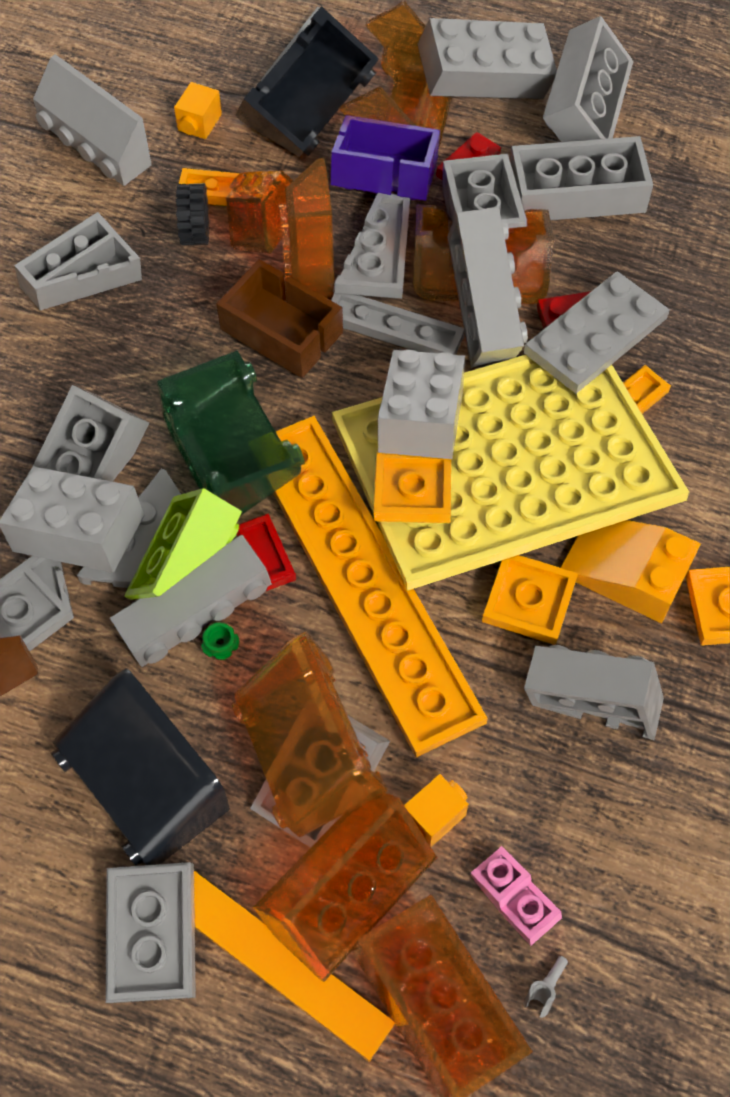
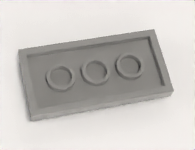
(596, 332)

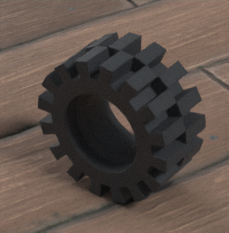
(192, 214)

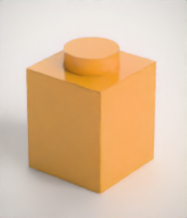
(198, 110)
(438, 808)

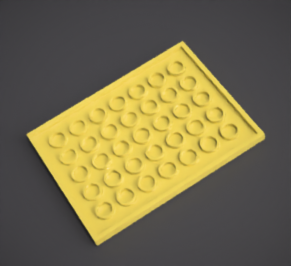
(524, 469)

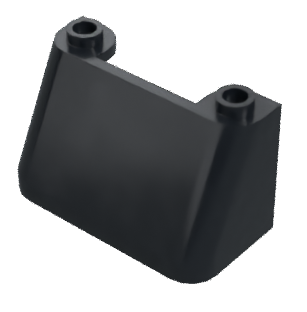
(308, 85)
(141, 770)

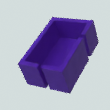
(384, 157)

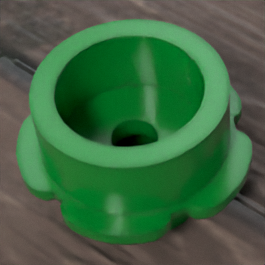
(213, 634)

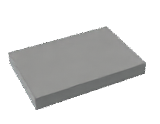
(150, 933)

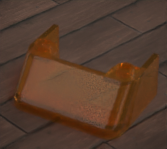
(410, 98)

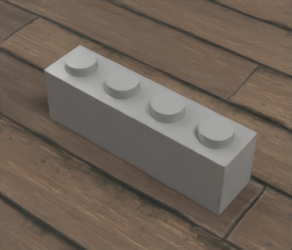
(198, 599)

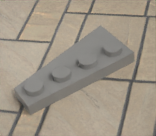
(379, 251)

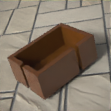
(280, 330)

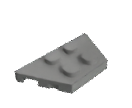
(154, 502)
(34, 601)

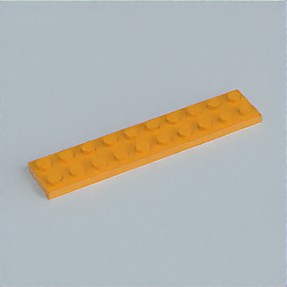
(369, 595)

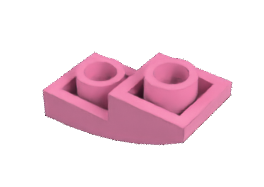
(516, 896)

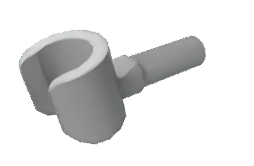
(544, 990)

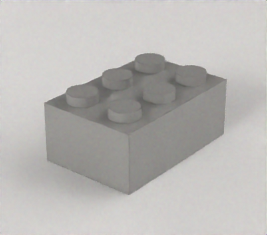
(421, 404)
(72, 519)

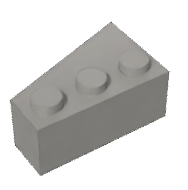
(78, 265)
(597, 685)

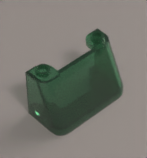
(226, 432)

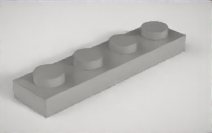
(398, 325)

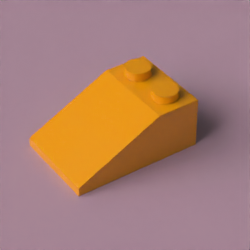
(633, 565)

